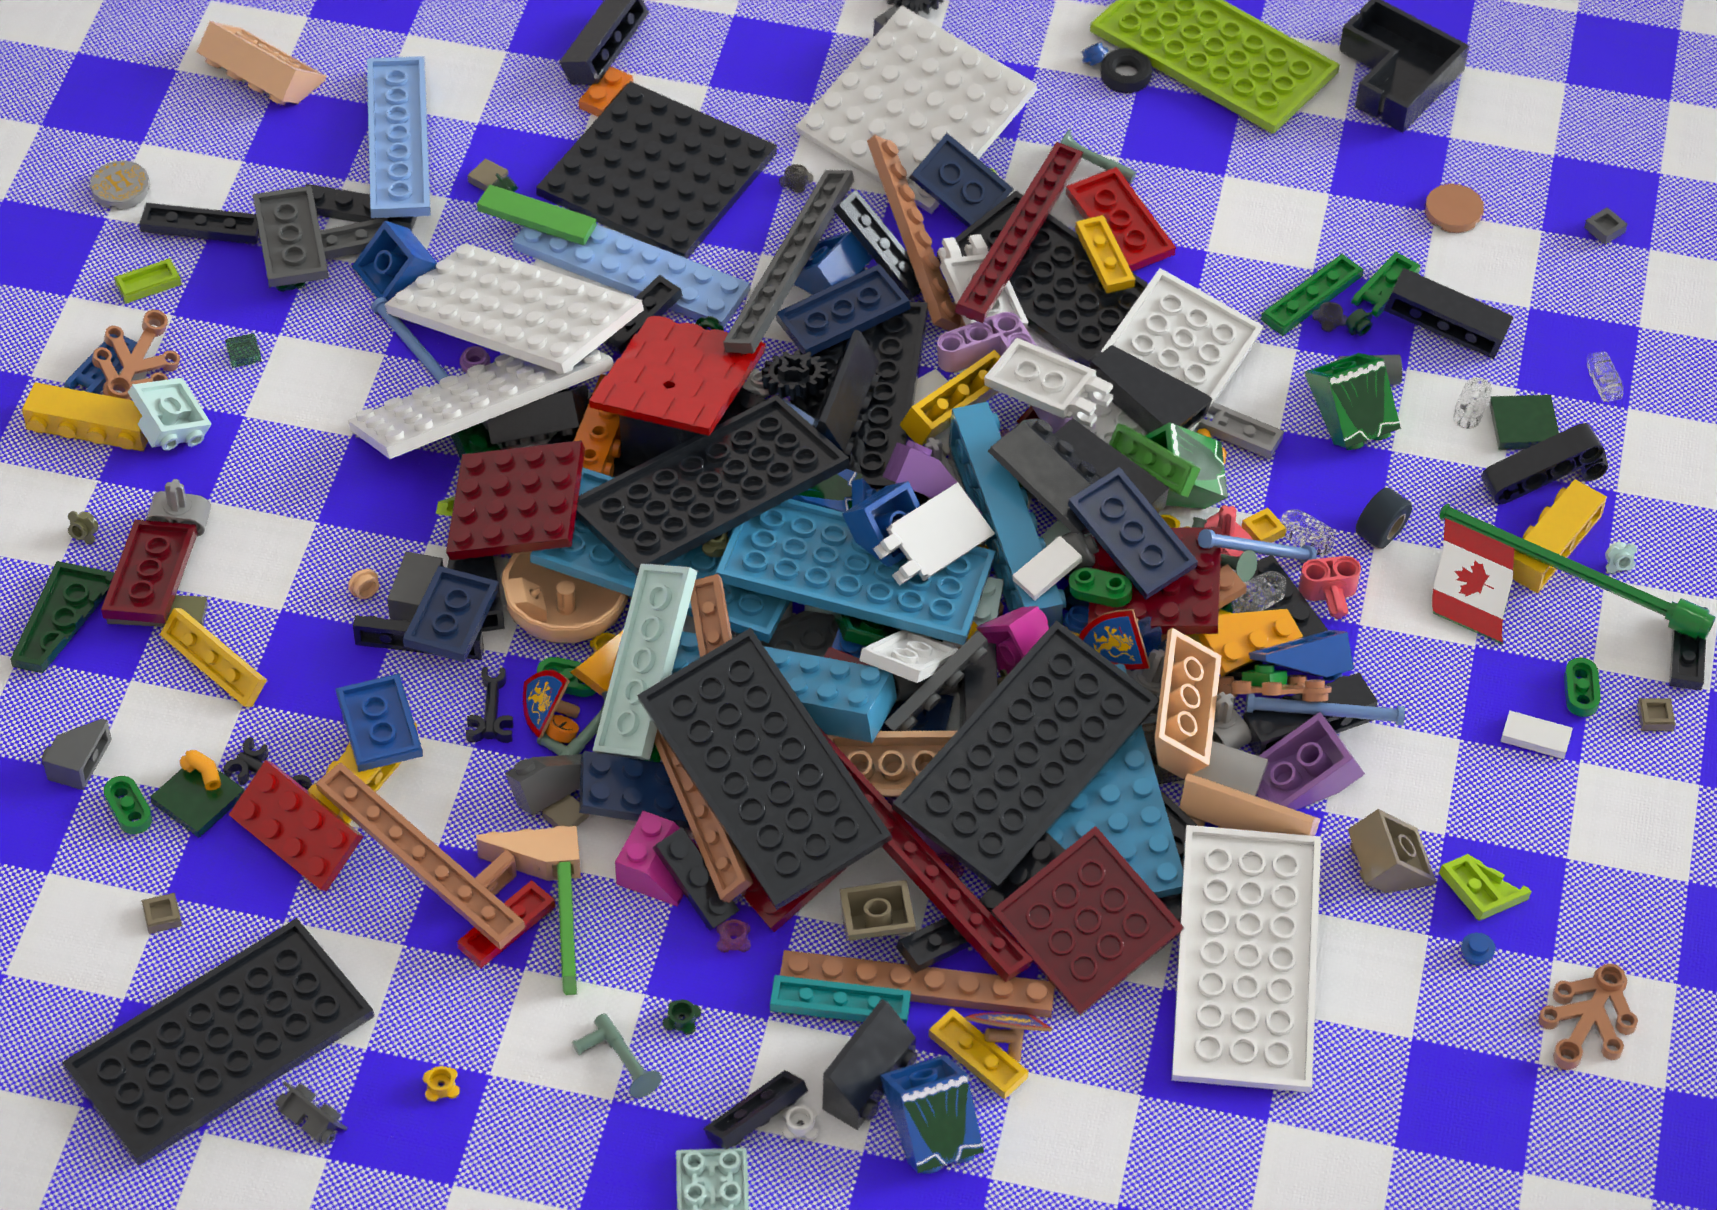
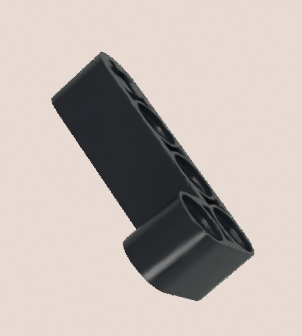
(1546, 462)

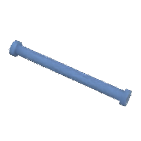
(409, 339)
(1208, 539)
(1327, 709)

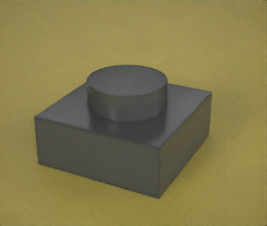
(1605, 225)

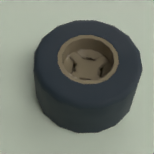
(1383, 517)

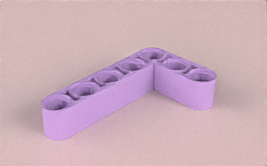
(972, 342)

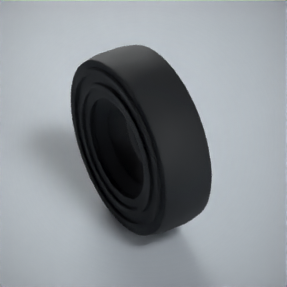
(1124, 83)

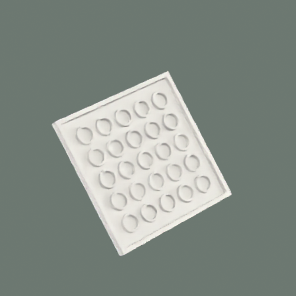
(913, 90)

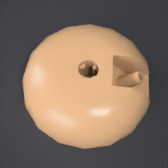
(557, 604)

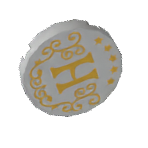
(120, 184)

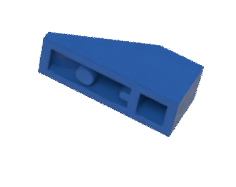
(1319, 654)

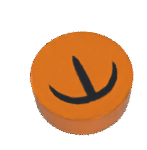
(562, 729)

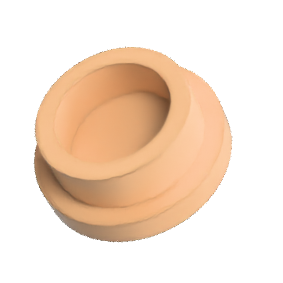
(363, 584)

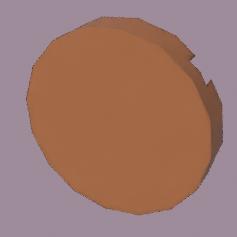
(1454, 208)

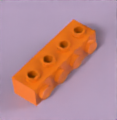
(600, 438)

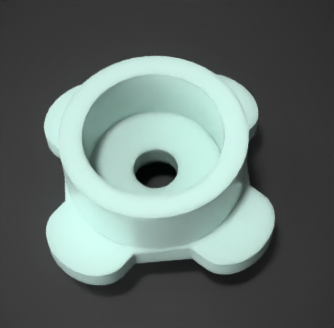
(1620, 557)

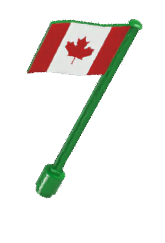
(1478, 578)

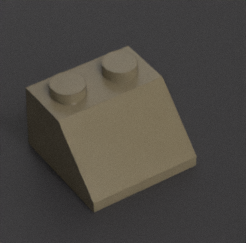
(1390, 853)
(877, 910)

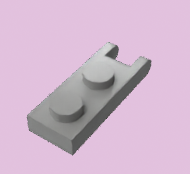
(1242, 430)

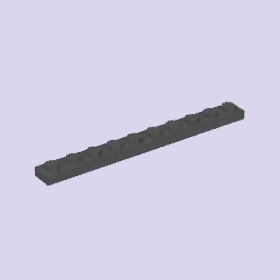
(788, 262)

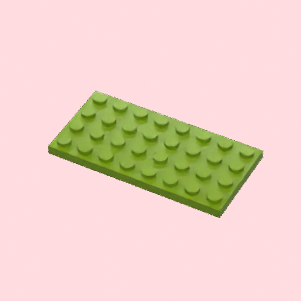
(1221, 55)

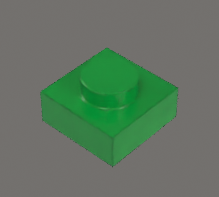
(1264, 673)

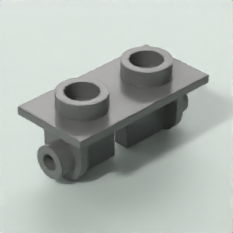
(321, 1120)

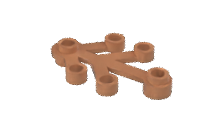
(133, 362)
(1296, 684)
(1591, 1012)

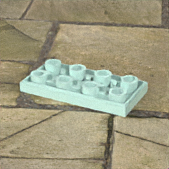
(712, 1179)

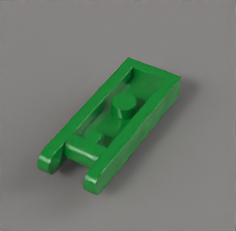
(1381, 284)

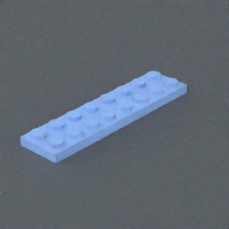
(398, 137)
(633, 265)

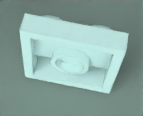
(169, 413)

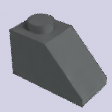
(76, 754)

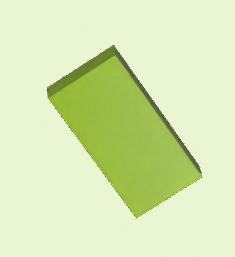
(147, 281)

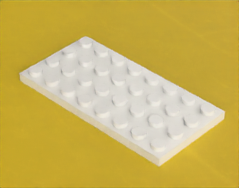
(514, 307)
(1182, 336)
(466, 401)
(1247, 959)

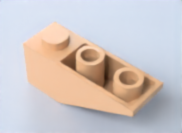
(535, 851)

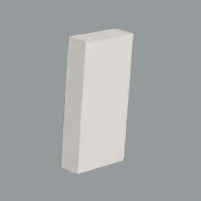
(1047, 568)
(1536, 734)

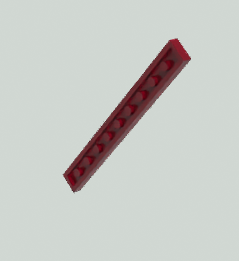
(1018, 233)
(942, 885)

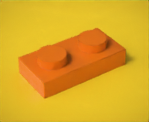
(601, 95)

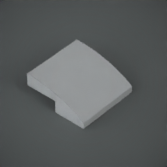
(1234, 768)

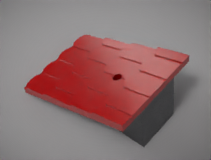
(671, 386)

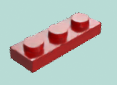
(529, 903)

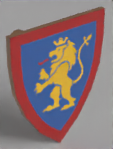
(1117, 639)
(543, 698)
(1013, 1036)

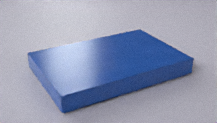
(379, 722)

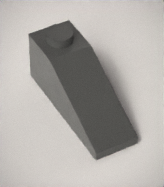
(544, 780)

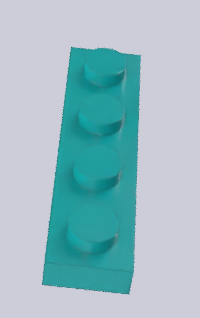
(834, 999)

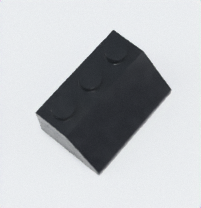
(550, 414)
(853, 1078)

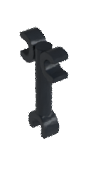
(491, 725)
(253, 761)

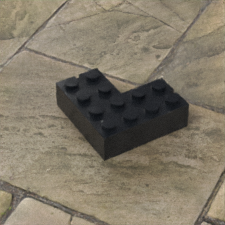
(1407, 60)

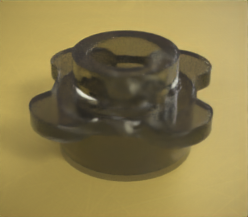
(796, 178)
(1329, 316)

